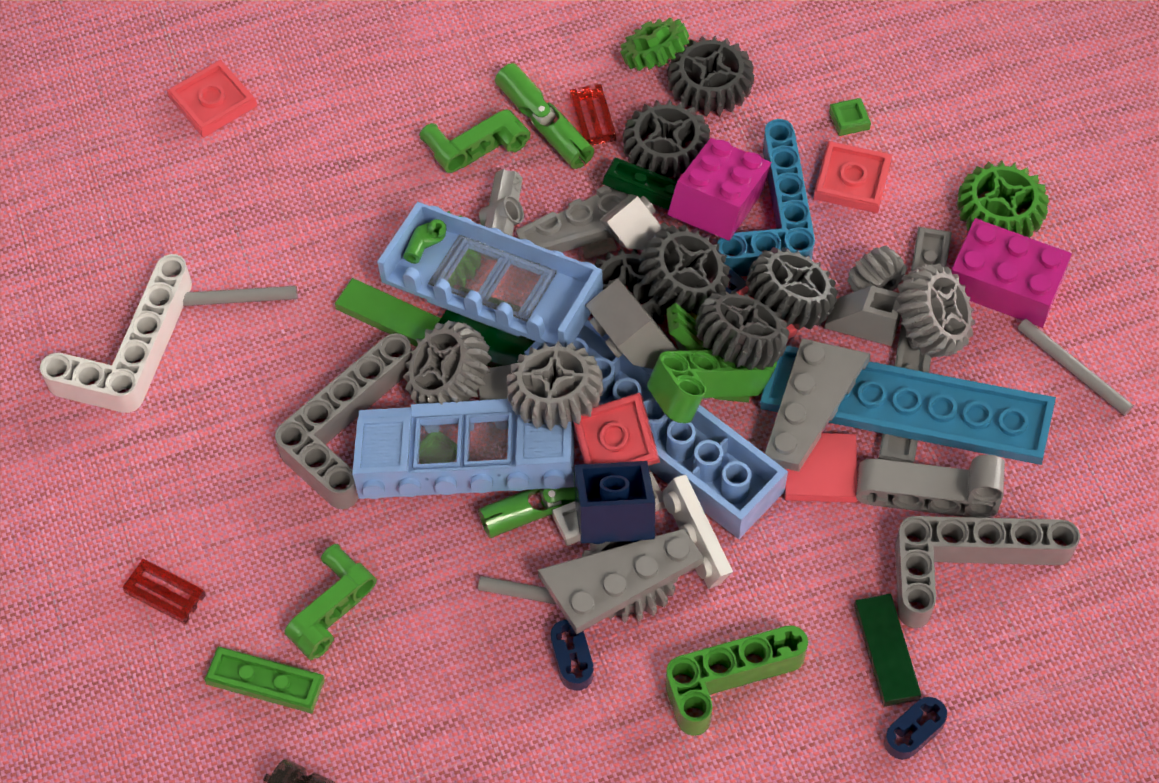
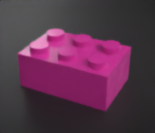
(719, 188)
(1010, 272)

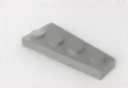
(575, 225)
(811, 399)
(612, 579)

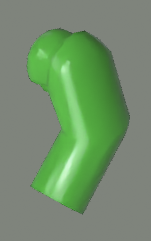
(424, 237)

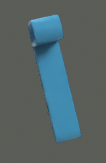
(788, 204)

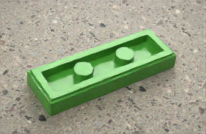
(385, 311)
(264, 679)

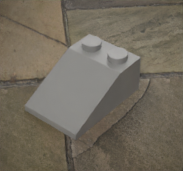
(628, 326)

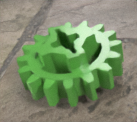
(654, 44)

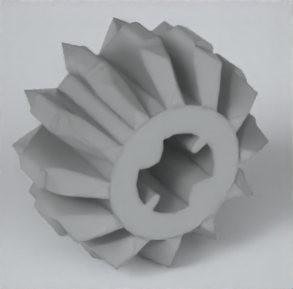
(879, 269)

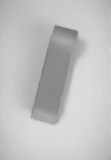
(934, 488)

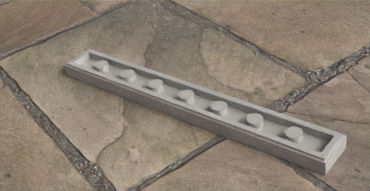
(930, 248)

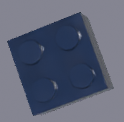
(614, 502)

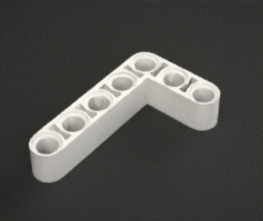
(135, 346)

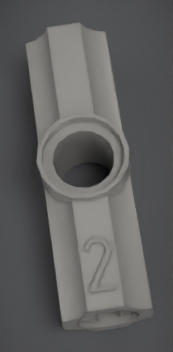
(504, 205)

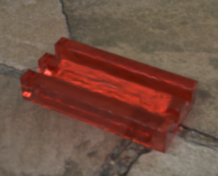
(587, 95)
(189, 605)

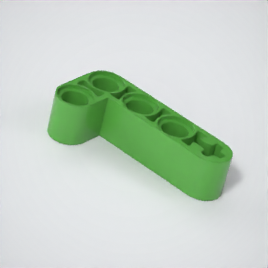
(687, 377)
(739, 671)

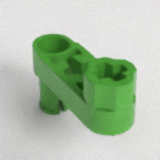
(461, 151)
(310, 626)

